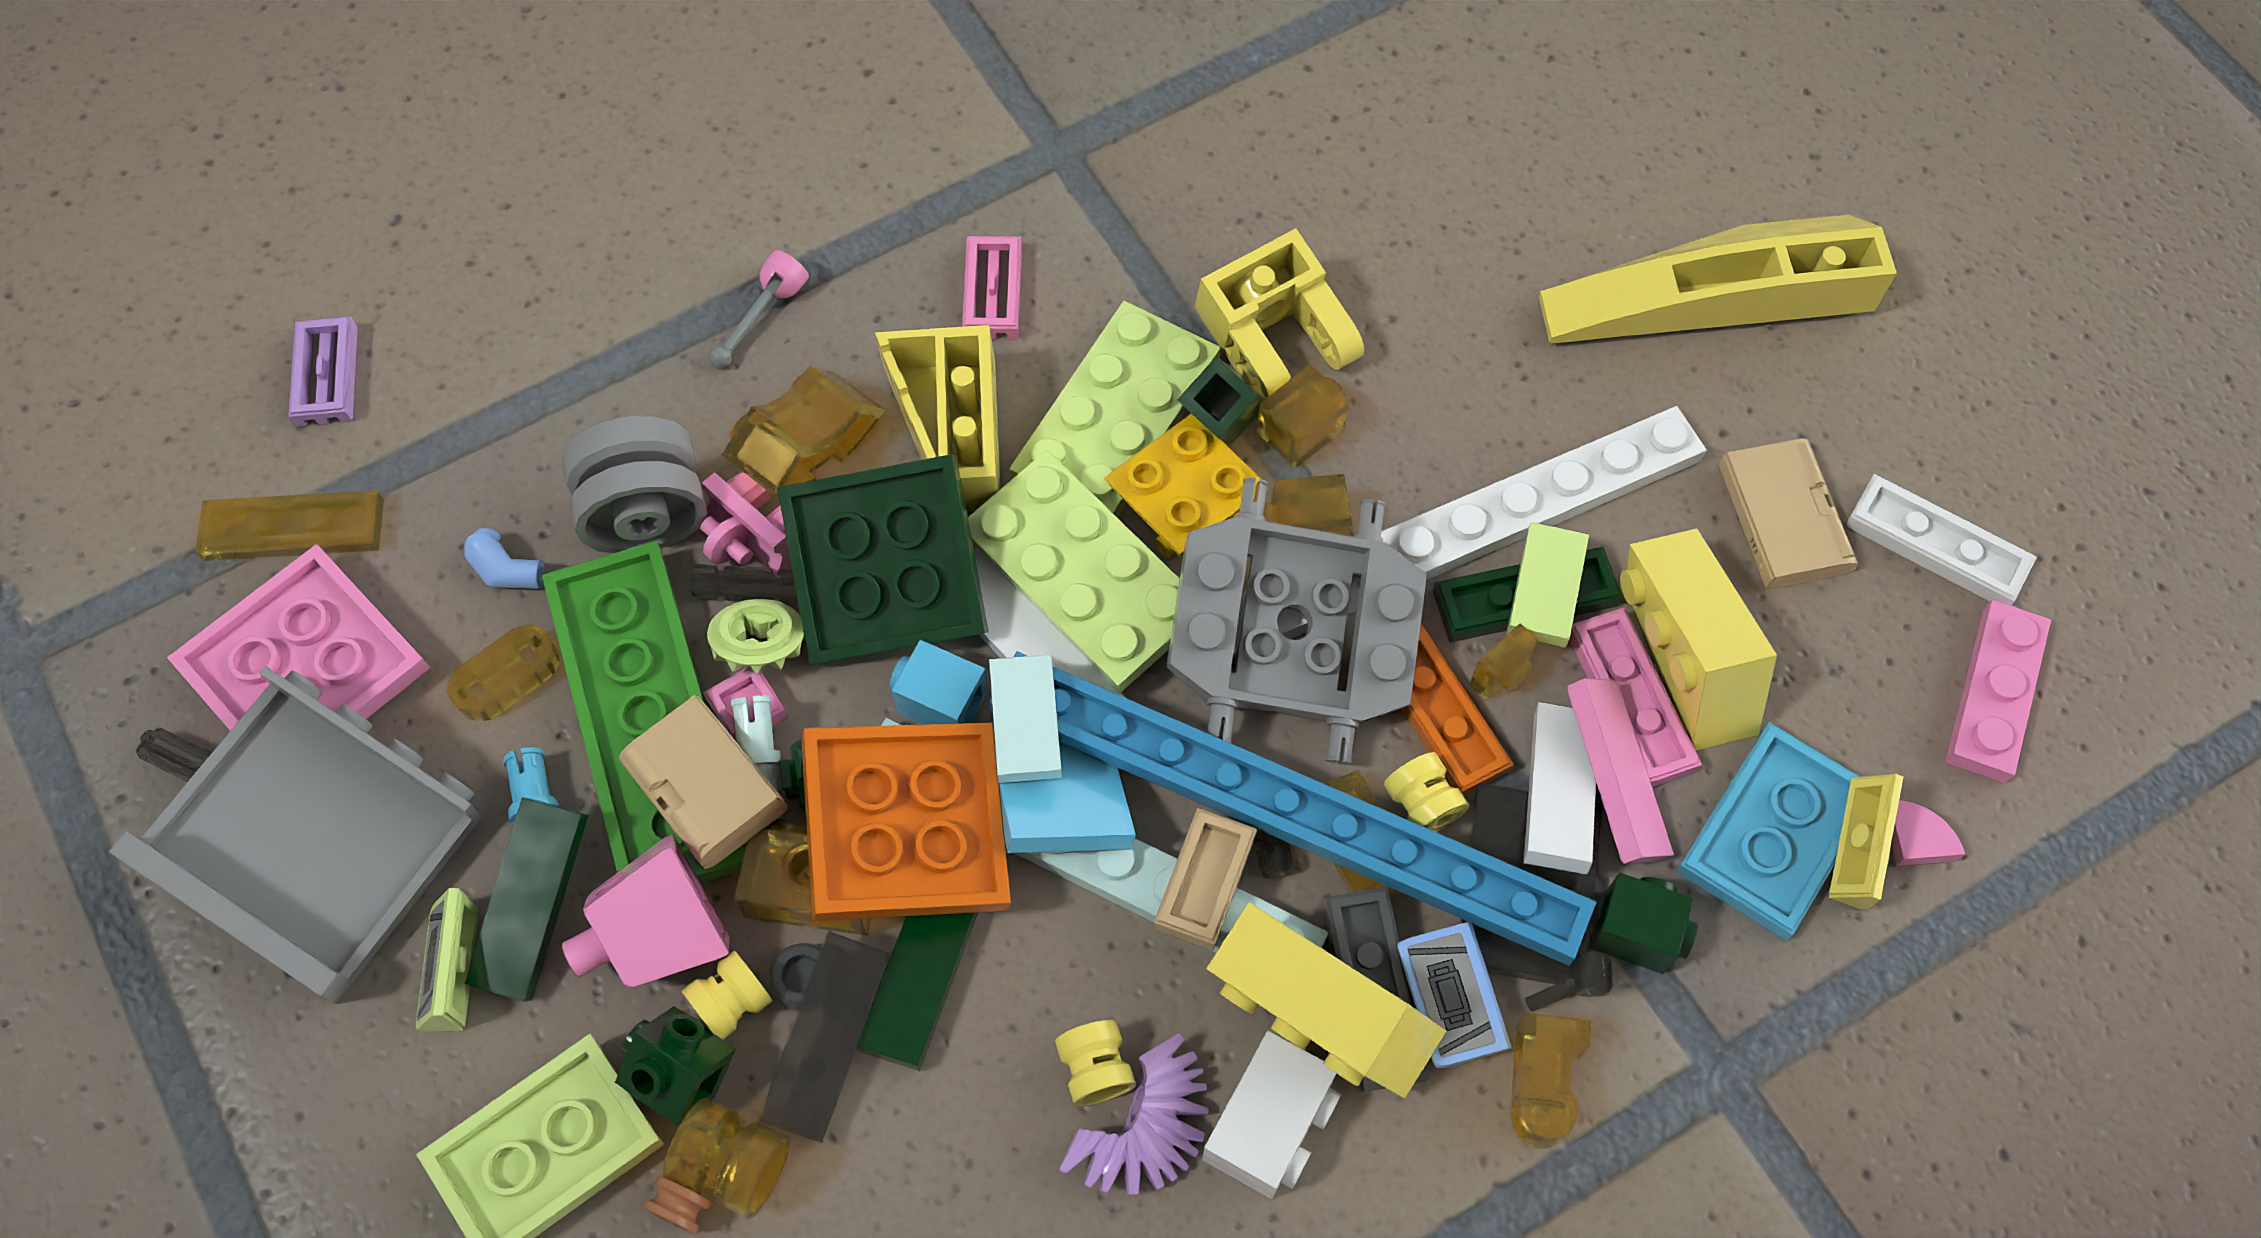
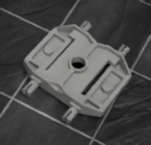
(1303, 573)

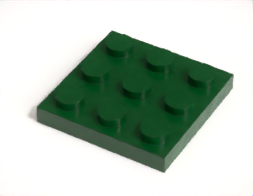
(883, 559)

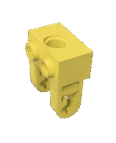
(1265, 289)

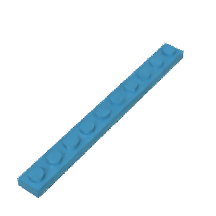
(1321, 819)

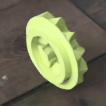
(760, 618)

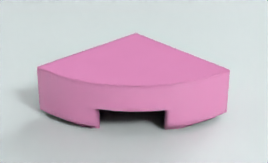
(1923, 837)

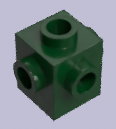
(673, 1064)

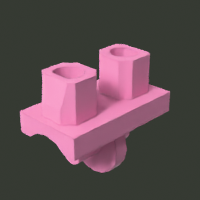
(739, 528)

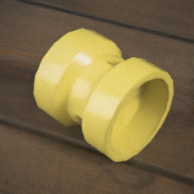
(1426, 793)
(727, 995)
(1095, 1063)

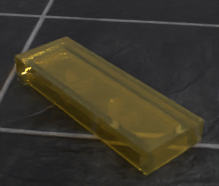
(289, 525)

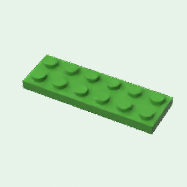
(625, 674)

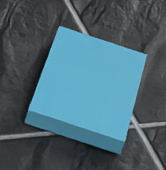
(1772, 832)

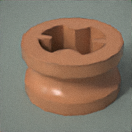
(676, 1205)

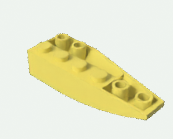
(1730, 280)

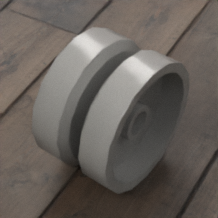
(633, 483)

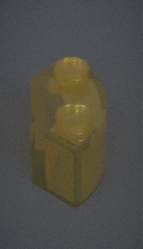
(801, 430)

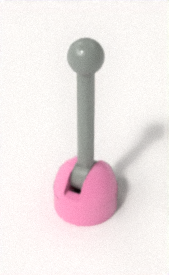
(780, 278)

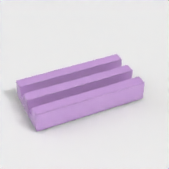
(323, 408)

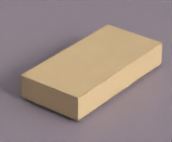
(1204, 879)

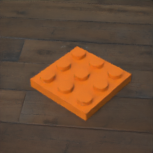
(903, 821)

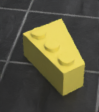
(949, 399)
(1700, 637)
(1324, 1002)

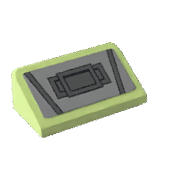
(447, 963)

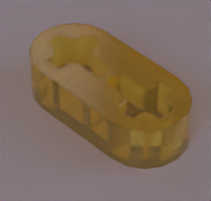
(503, 673)

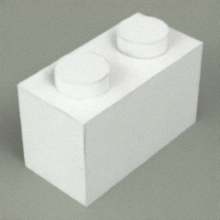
(1271, 1115)

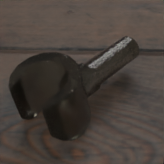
(1592, 979)

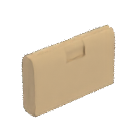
(1787, 513)
(702, 782)

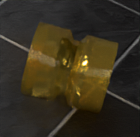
(728, 1158)

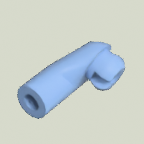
(495, 565)

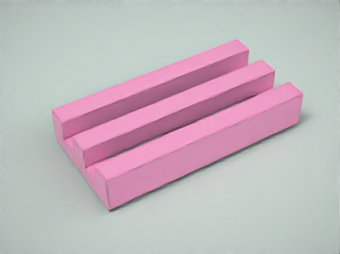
(994, 244)

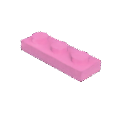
(1998, 691)

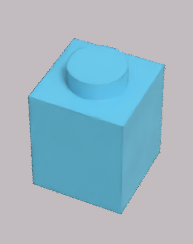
(938, 686)

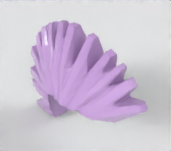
(1150, 1128)

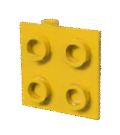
(1182, 483)

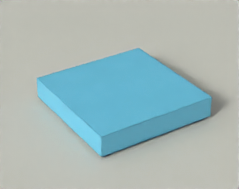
(1068, 813)

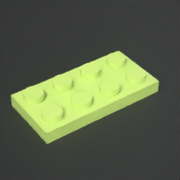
(1119, 399)
(1080, 568)

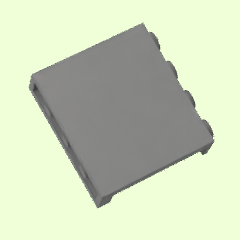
(305, 835)

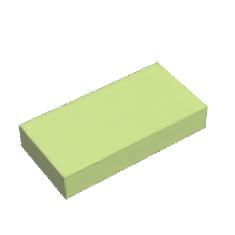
(1548, 583)

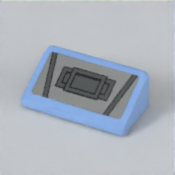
(1455, 993)

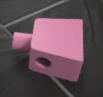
(649, 920)

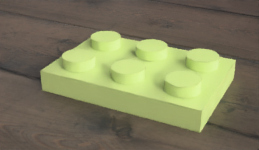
(540, 1147)

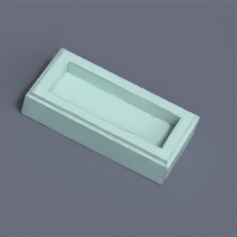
(1025, 718)

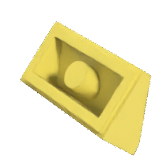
(1865, 840)

